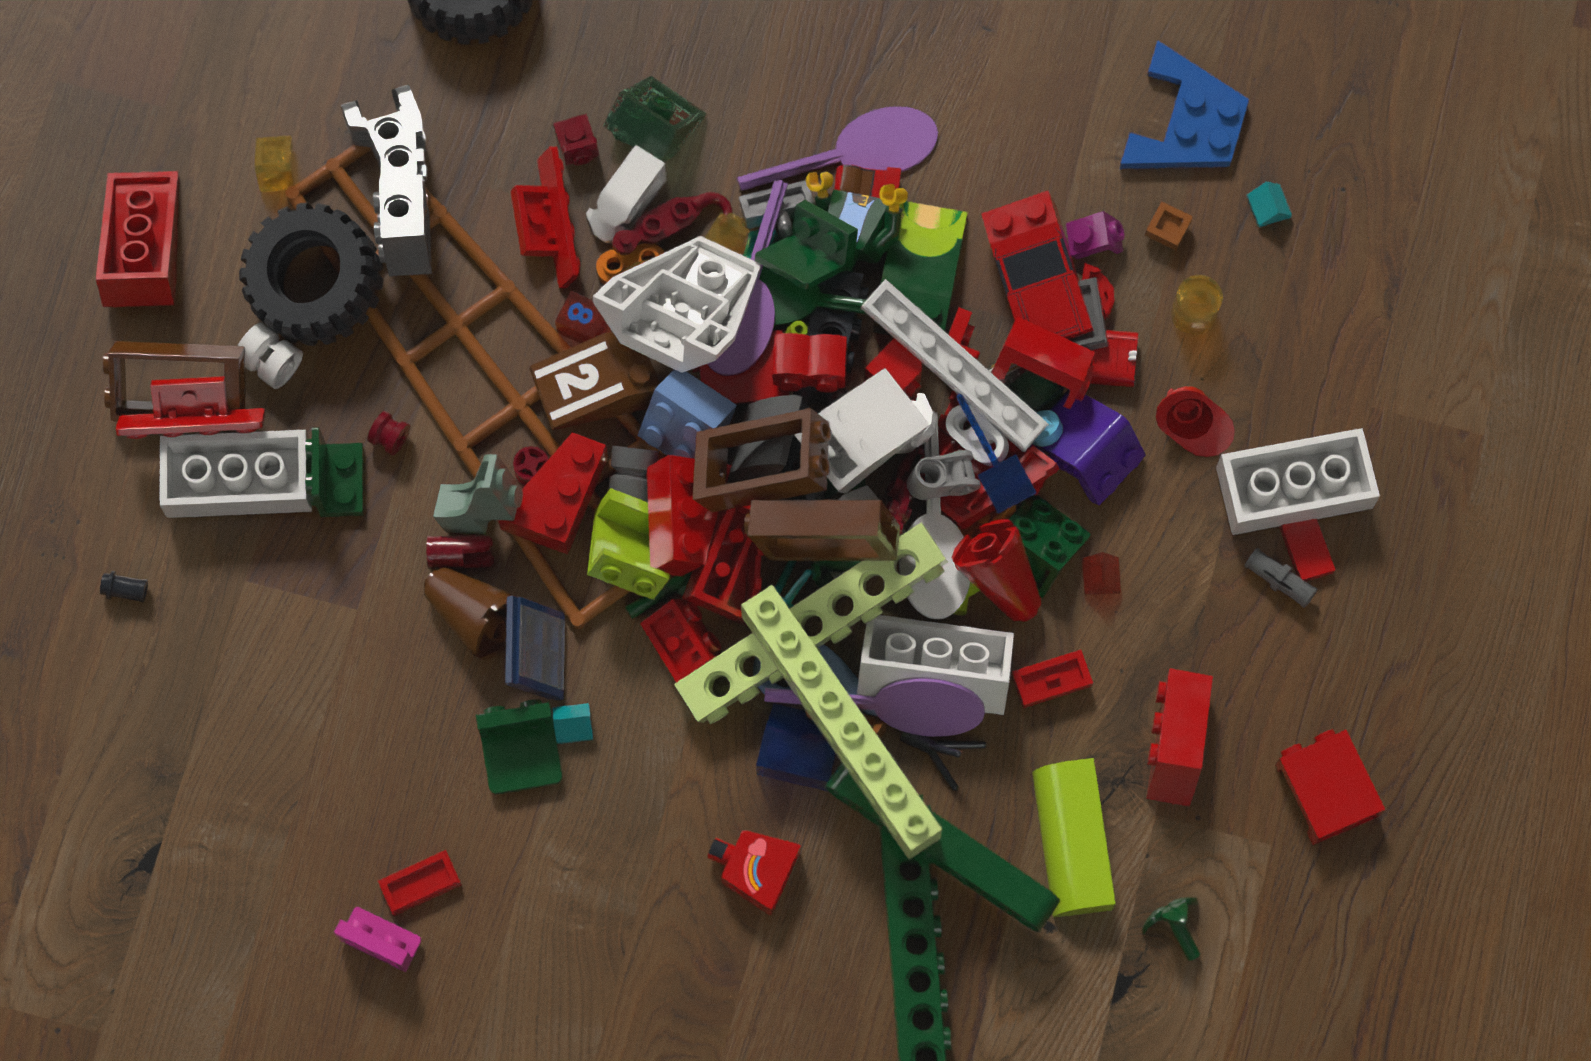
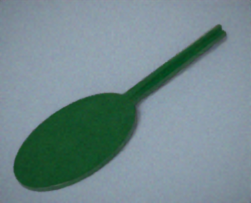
(796, 303)

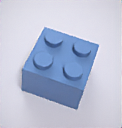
(679, 410)

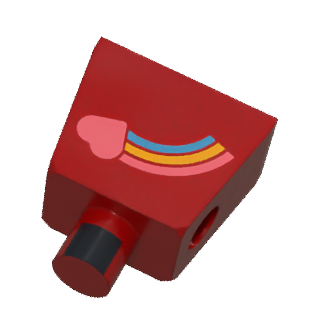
(756, 867)

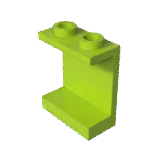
(621, 546)

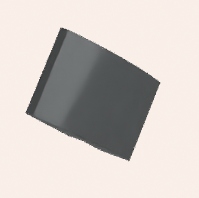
(765, 456)

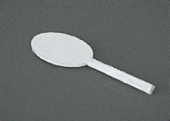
(947, 592)

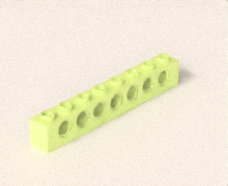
(698, 686)
(841, 722)

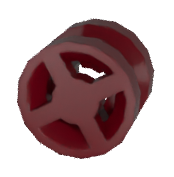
(388, 433)
(528, 459)

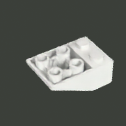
(869, 429)

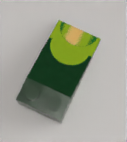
(926, 259)

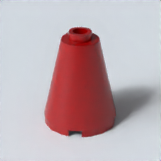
(1000, 569)

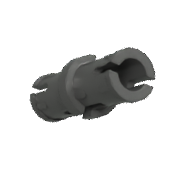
(1281, 577)

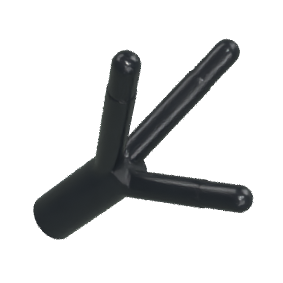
(945, 747)

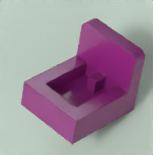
(1094, 235)

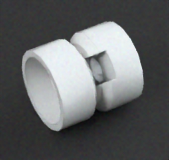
(272, 358)

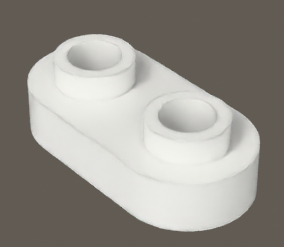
(970, 441)

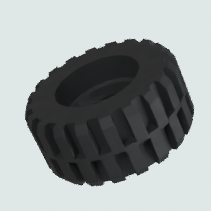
(469, 17)
(285, 239)

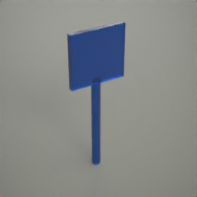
(1005, 481)

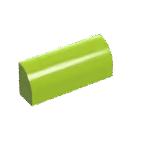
(1074, 837)

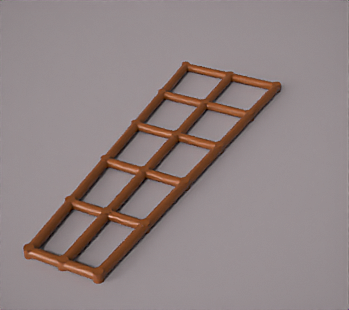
(457, 325)

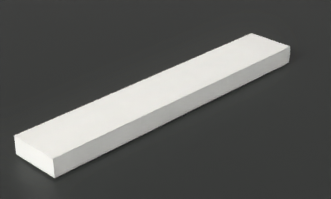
(954, 365)

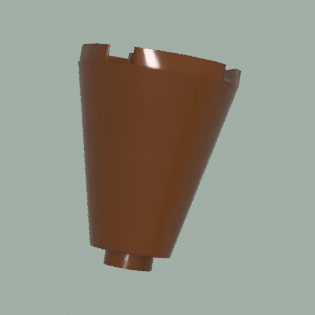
(471, 610)

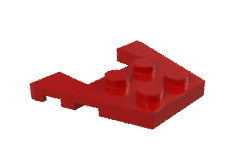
(972, 507)

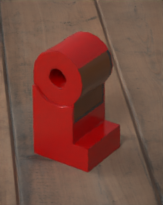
(865, 180)

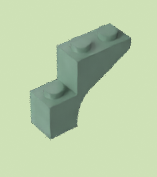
(488, 497)

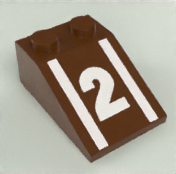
(594, 382)

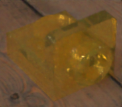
(274, 163)
(728, 231)

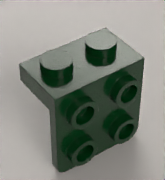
(519, 747)

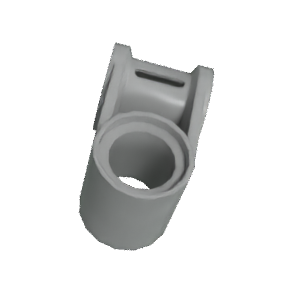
(950, 474)

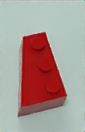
(559, 494)
(677, 524)
(730, 568)
(1180, 736)

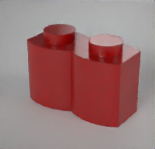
(809, 361)

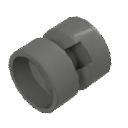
(631, 470)

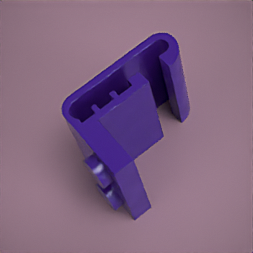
(1094, 446)

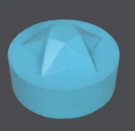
(1052, 431)

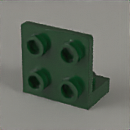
(815, 250)
(336, 476)
(1048, 539)

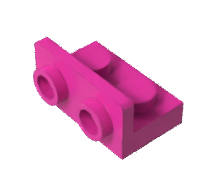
(379, 938)

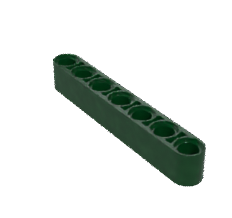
(965, 861)

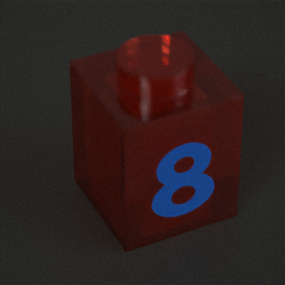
(580, 319)

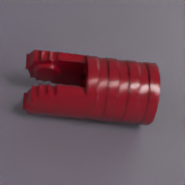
(459, 551)

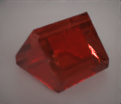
(1101, 574)

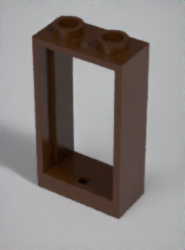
(114, 365)
(711, 460)
(823, 530)

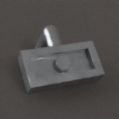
(755, 204)

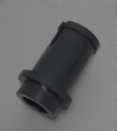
(123, 587)

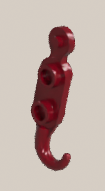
(667, 220)
(897, 489)

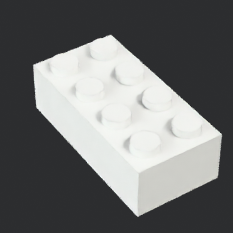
(234, 474)
(1297, 481)
(923, 649)

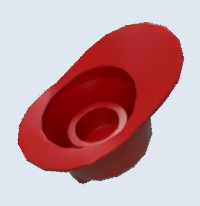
(1195, 422)

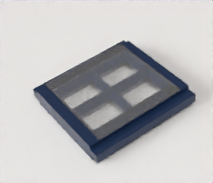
(535, 648)

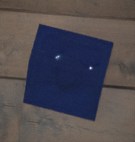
(795, 749)

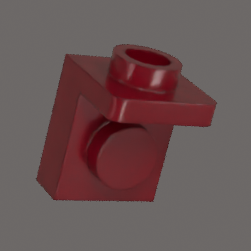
(576, 140)

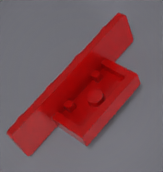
(544, 218)
(190, 407)

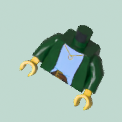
(875, 218)

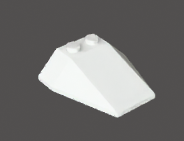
(681, 303)

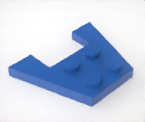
(1202, 122)

